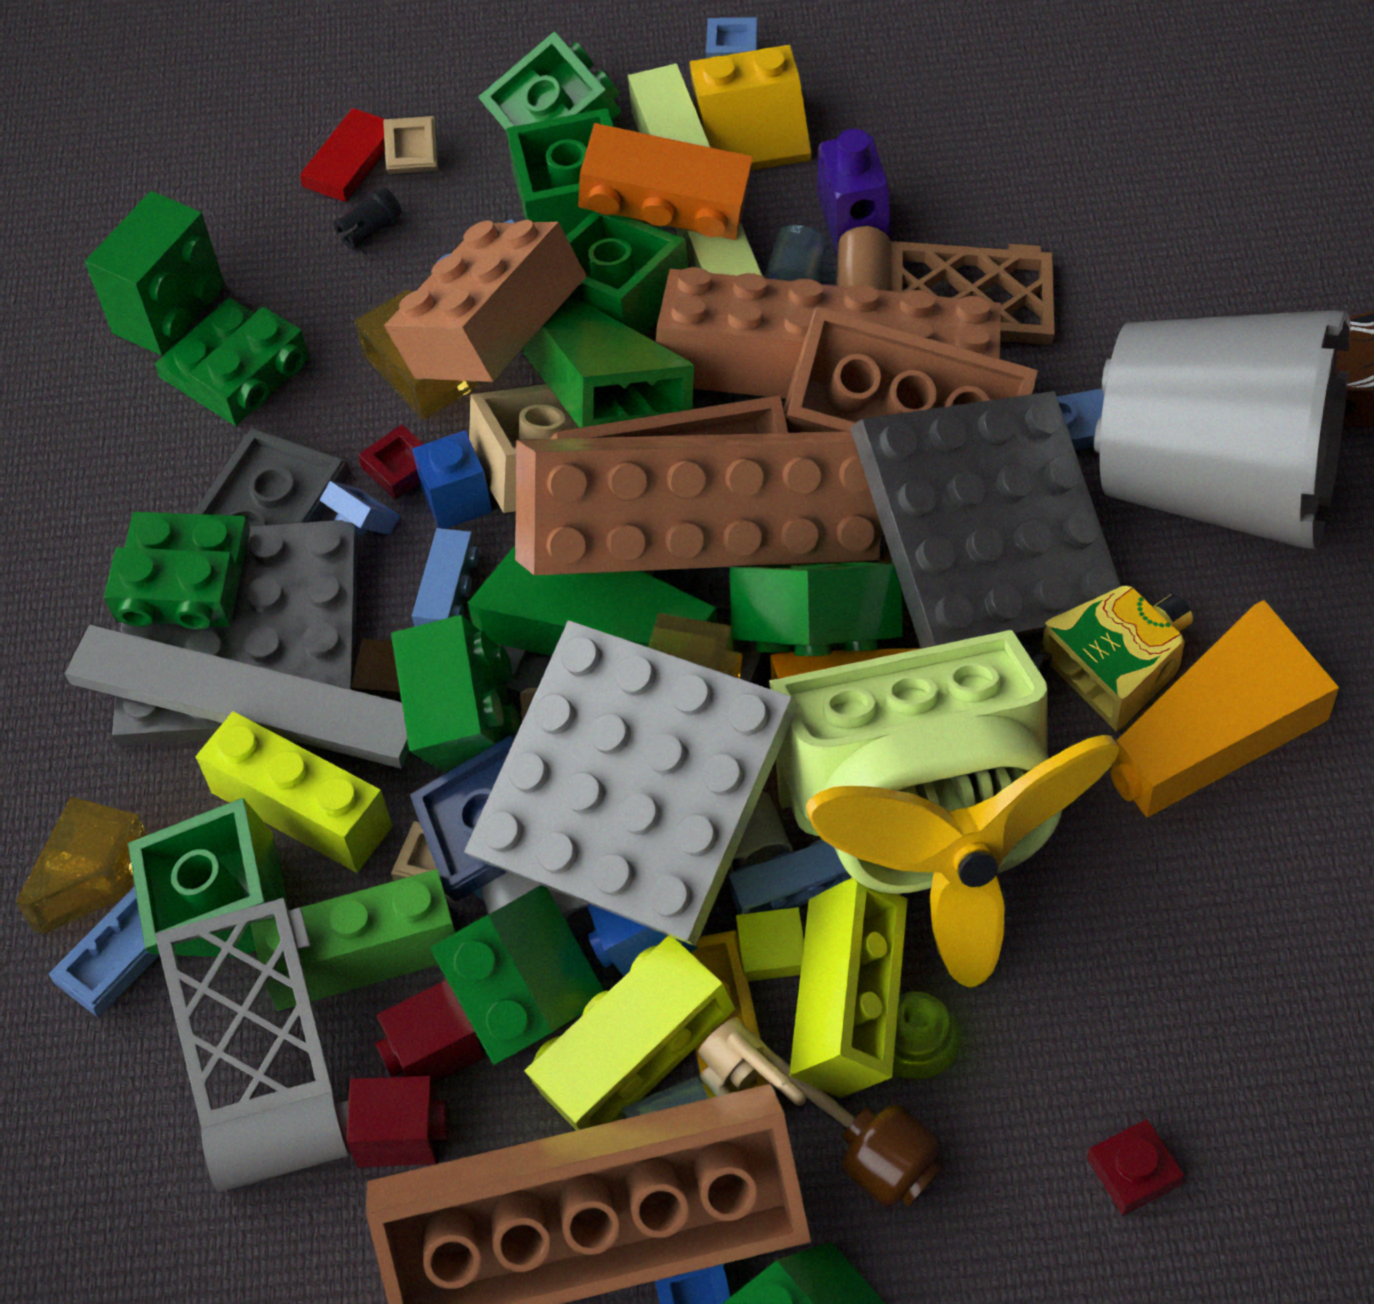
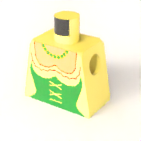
(1118, 650)

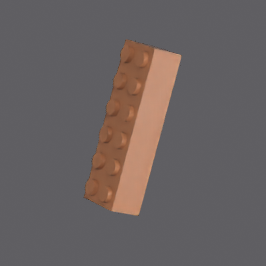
(751, 329)
(692, 502)
(593, 1207)

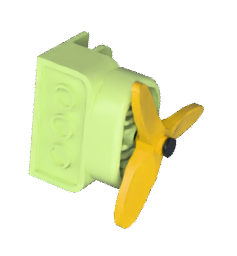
(934, 779)

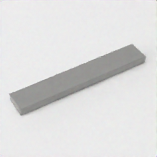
(216, 686)

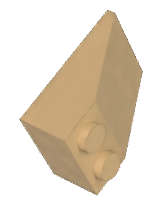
(509, 416)

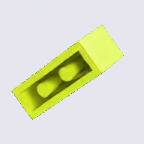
(295, 791)
(849, 989)
(630, 1036)

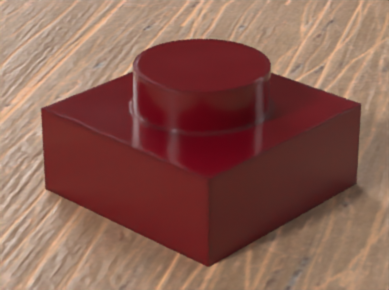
(392, 461)
(1135, 1167)

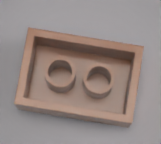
(485, 300)

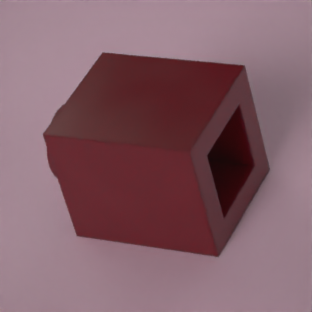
(428, 1036)
(395, 1121)

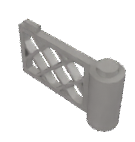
(276, 1130)

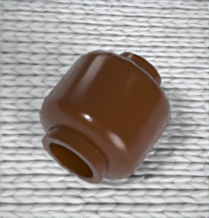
(891, 1155)

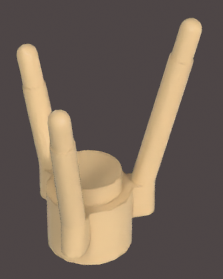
(741, 1056)

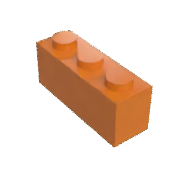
(664, 181)

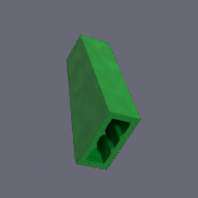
(606, 368)
(534, 609)

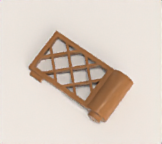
(873, 260)

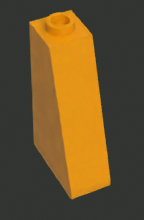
(1223, 713)

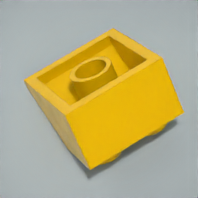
(752, 105)

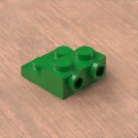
(550, 85)
(234, 359)
(178, 570)

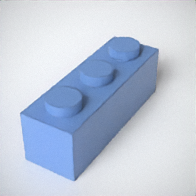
(446, 576)
(786, 879)

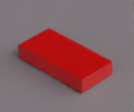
(346, 156)

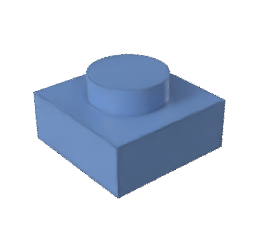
(731, 36)
(359, 508)

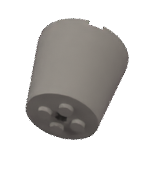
(1228, 420)

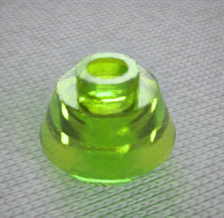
(925, 1036)

